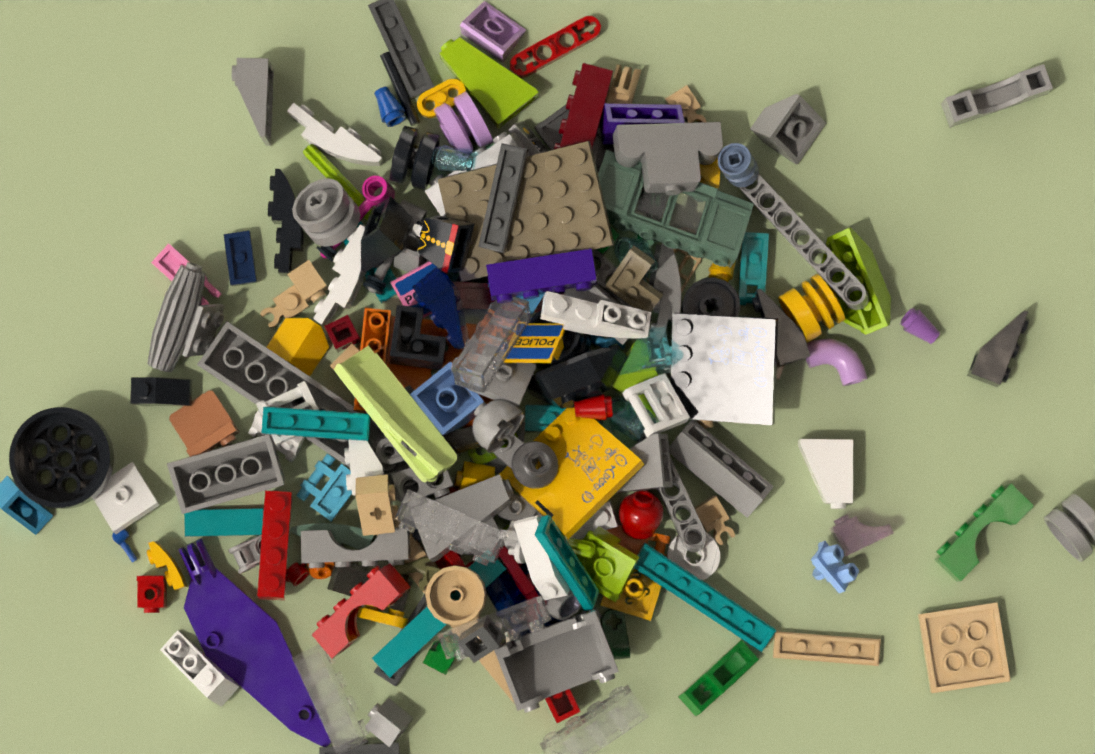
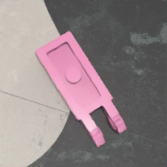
(168, 263)

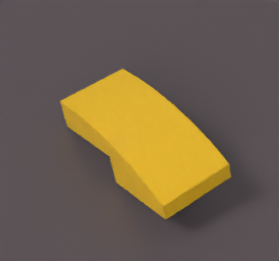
(161, 558)

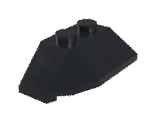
(578, 377)

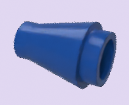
(390, 109)

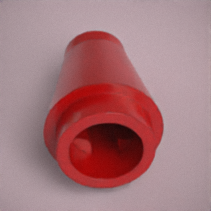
(594, 407)

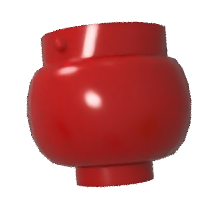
(640, 514)

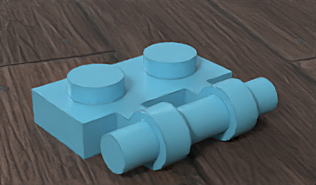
(333, 495)

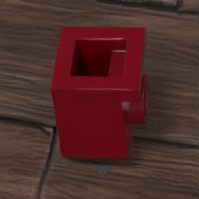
(342, 333)

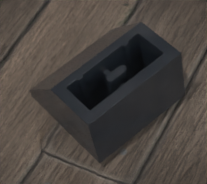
(384, 233)

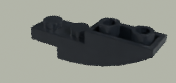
(291, 233)

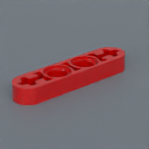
(553, 44)

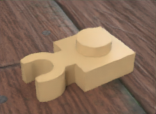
(688, 103)
(289, 304)
(712, 517)

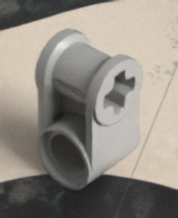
(247, 554)

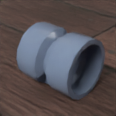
(738, 165)

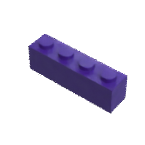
(541, 274)

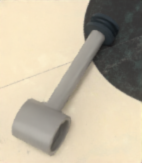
(375, 283)

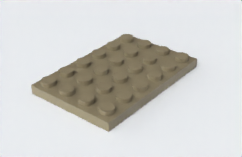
(555, 210)

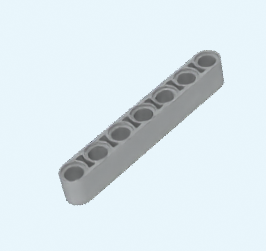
(812, 248)

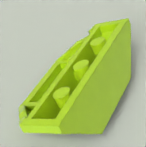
(862, 264)

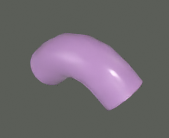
(838, 355)

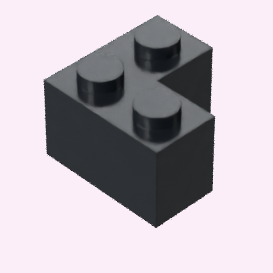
(412, 347)

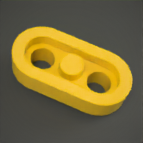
(439, 96)
(393, 618)

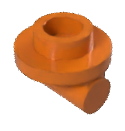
(322, 573)

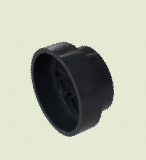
(41, 429)

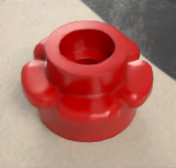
(297, 573)

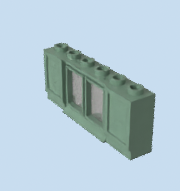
(697, 221)

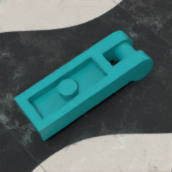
(753, 264)

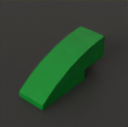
(718, 678)

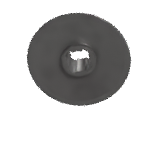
(525, 470)

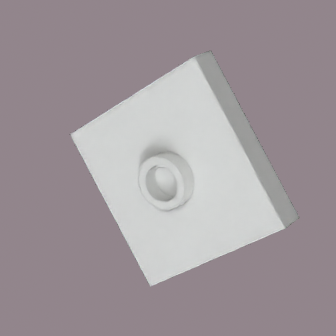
(125, 498)

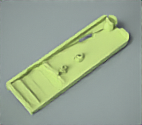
(396, 414)

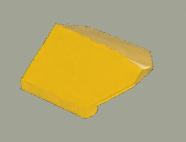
(300, 343)

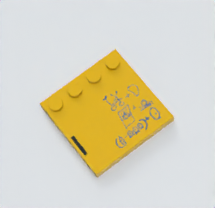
(588, 474)

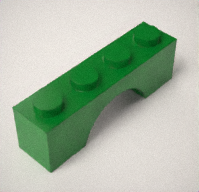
(960, 556)

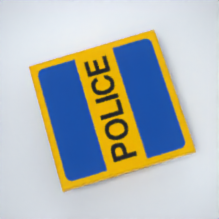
(538, 344)

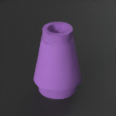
(919, 325)

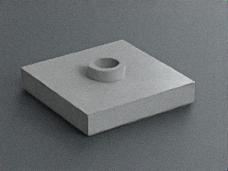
(510, 382)

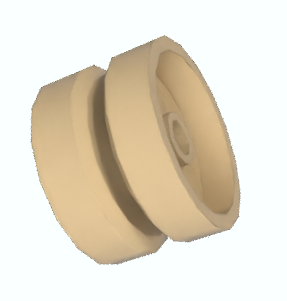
(446, 582)

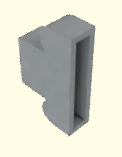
(668, 153)

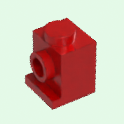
(156, 583)

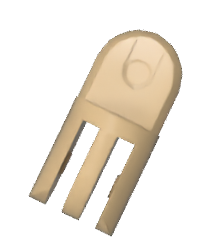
(622, 86)

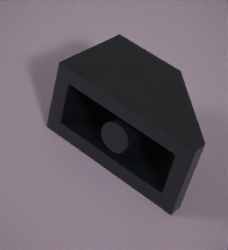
(160, 391)

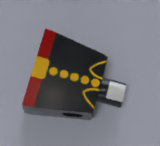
(444, 241)

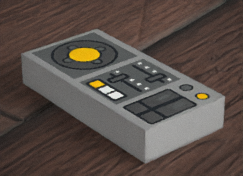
(528, 138)

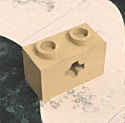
(375, 504)

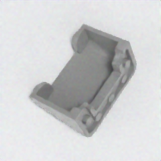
(556, 659)

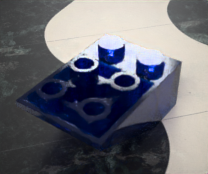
(445, 302)

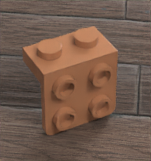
(204, 424)

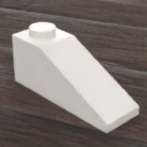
(541, 568)

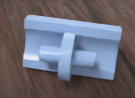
(830, 566)

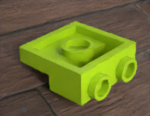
(610, 565)

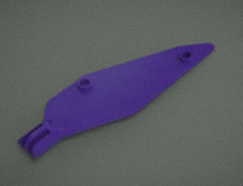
(247, 645)

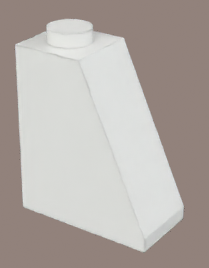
(831, 469)

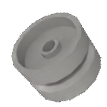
(326, 212)
(1073, 527)

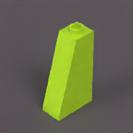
(489, 83)

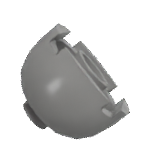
(495, 422)

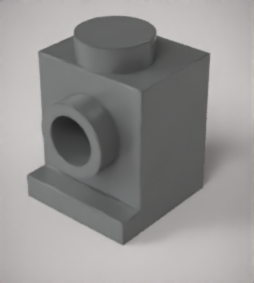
(489, 639)

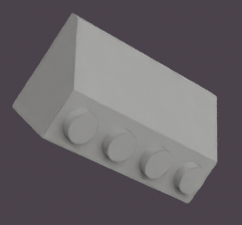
(226, 473)

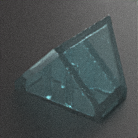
(649, 353)

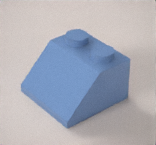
(446, 403)

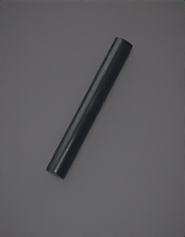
(400, 88)

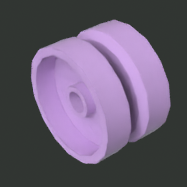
(465, 124)

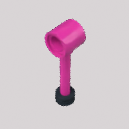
(368, 189)

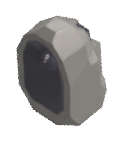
(564, 606)

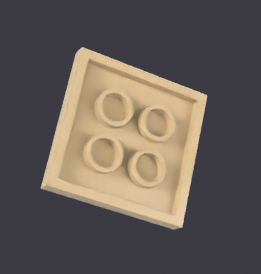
(964, 647)

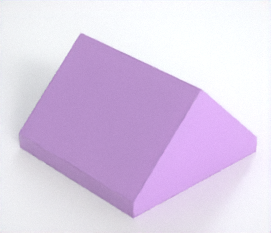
(492, 31)

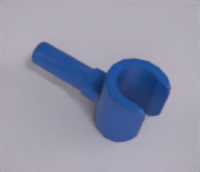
(120, 539)

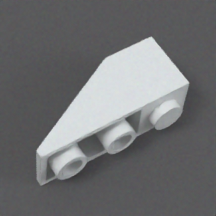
(362, 462)
(199, 669)

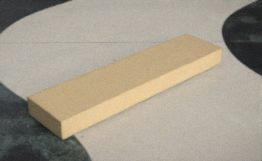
(826, 648)

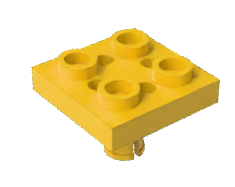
(642, 605)

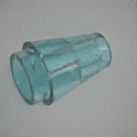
(450, 159)

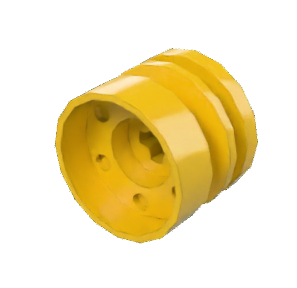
(815, 306)

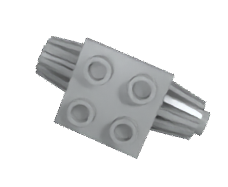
(182, 320)

